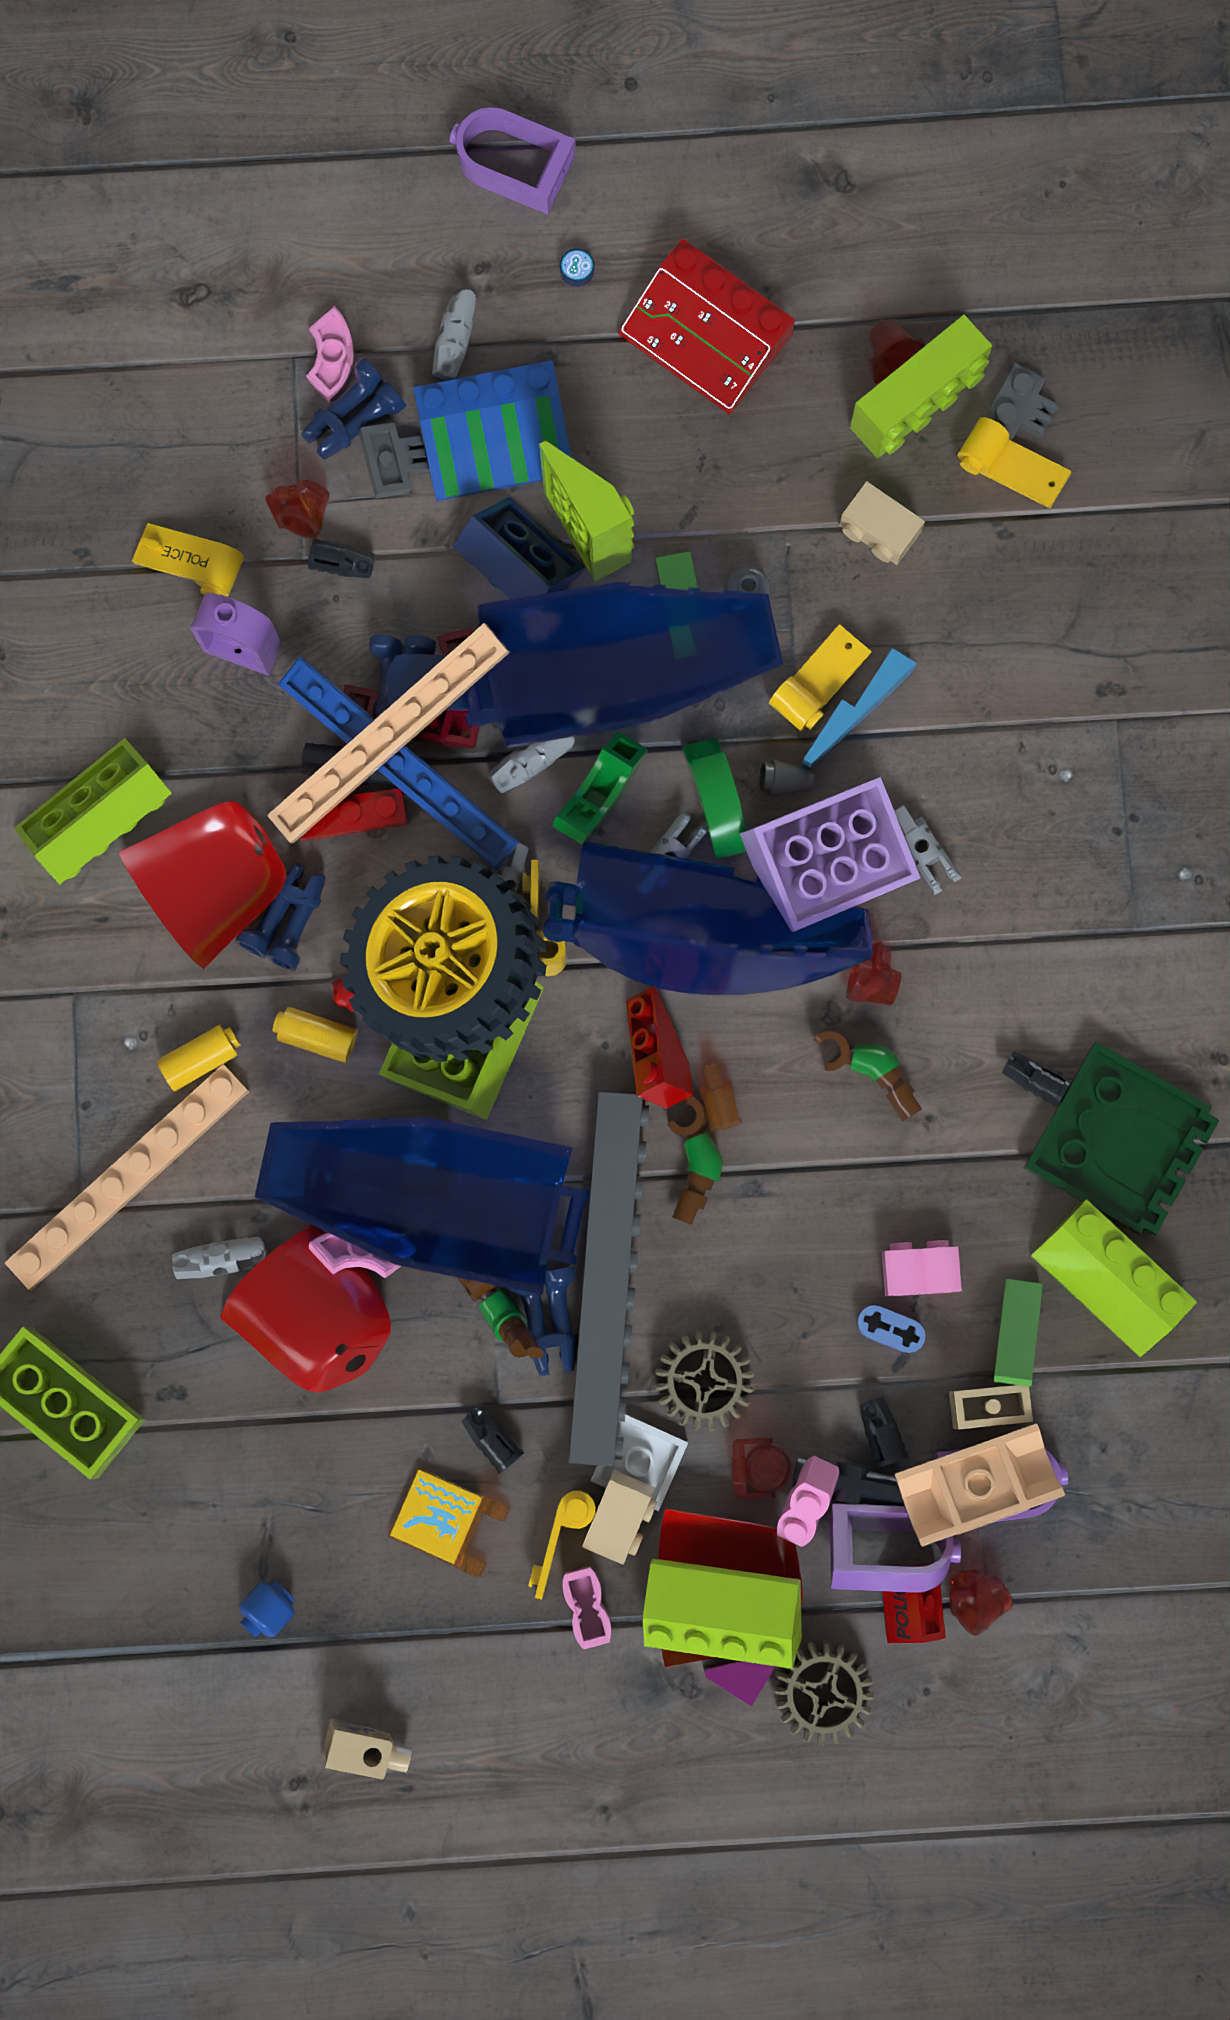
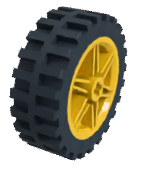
(443, 959)

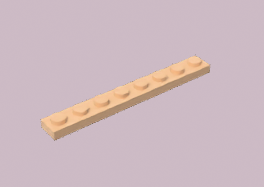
(388, 733)
(126, 1177)

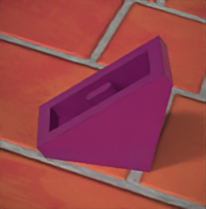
(739, 1678)

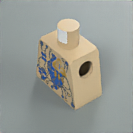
(348, 1742)

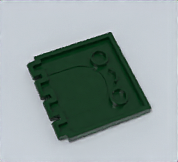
(1122, 1140)

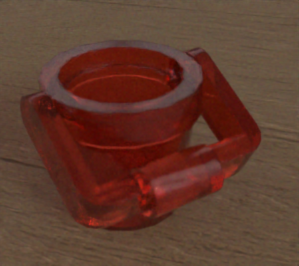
(891, 348)
(303, 507)
(874, 980)
(764, 1467)
(980, 1602)

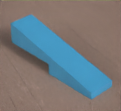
(846, 717)

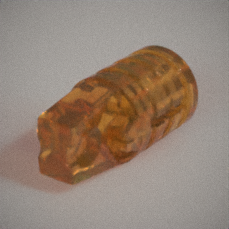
(719, 1100)

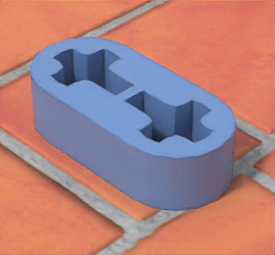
(887, 1337)

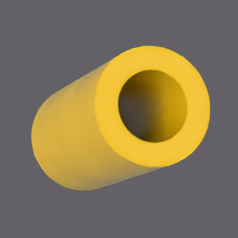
(315, 1034)
(198, 1056)

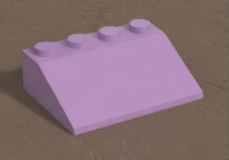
(831, 854)

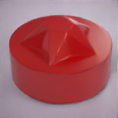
(341, 995)

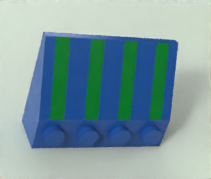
(489, 427)

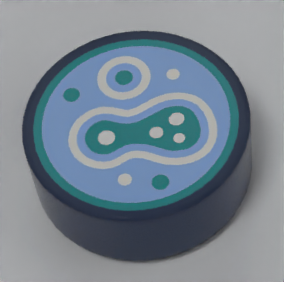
(577, 267)

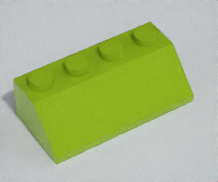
(92, 811)
(1113, 1278)
(722, 1613)

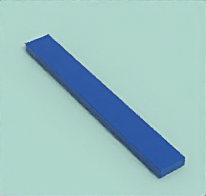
(404, 768)

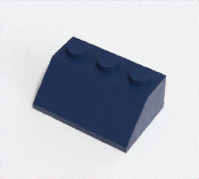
(516, 552)

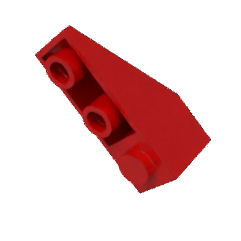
(657, 1054)

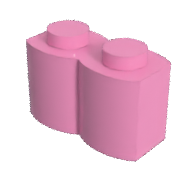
(921, 1270)
(808, 1501)
(590, 1617)

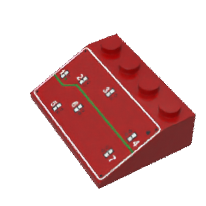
(707, 326)

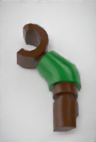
(879, 1065)
(703, 1163)
(503, 1318)

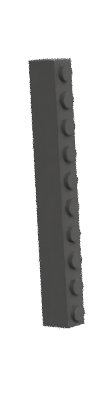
(606, 1280)

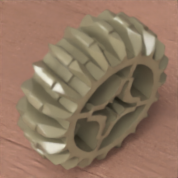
(729, 1385)
(817, 1710)

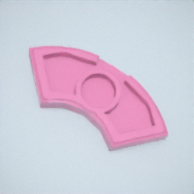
(334, 355)
(339, 1254)

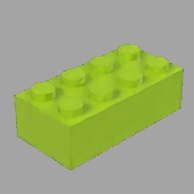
(921, 387)
(64, 1403)

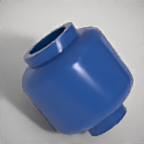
(266, 1609)

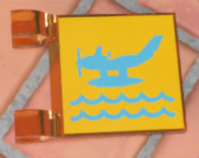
(443, 1519)

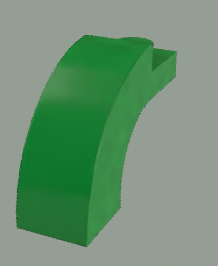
(601, 788)
(716, 796)

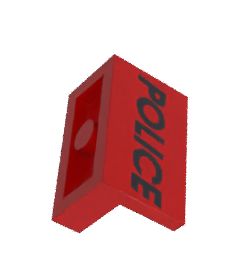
(914, 1615)

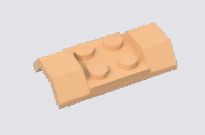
(978, 1485)

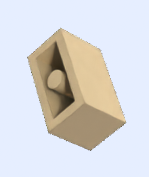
(881, 524)
(990, 1406)
(619, 1517)

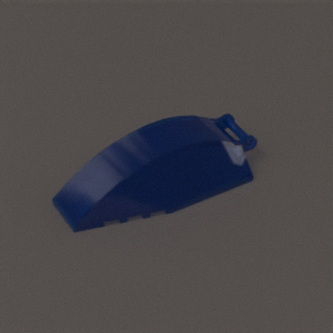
(617, 657)
(695, 926)
(428, 1194)

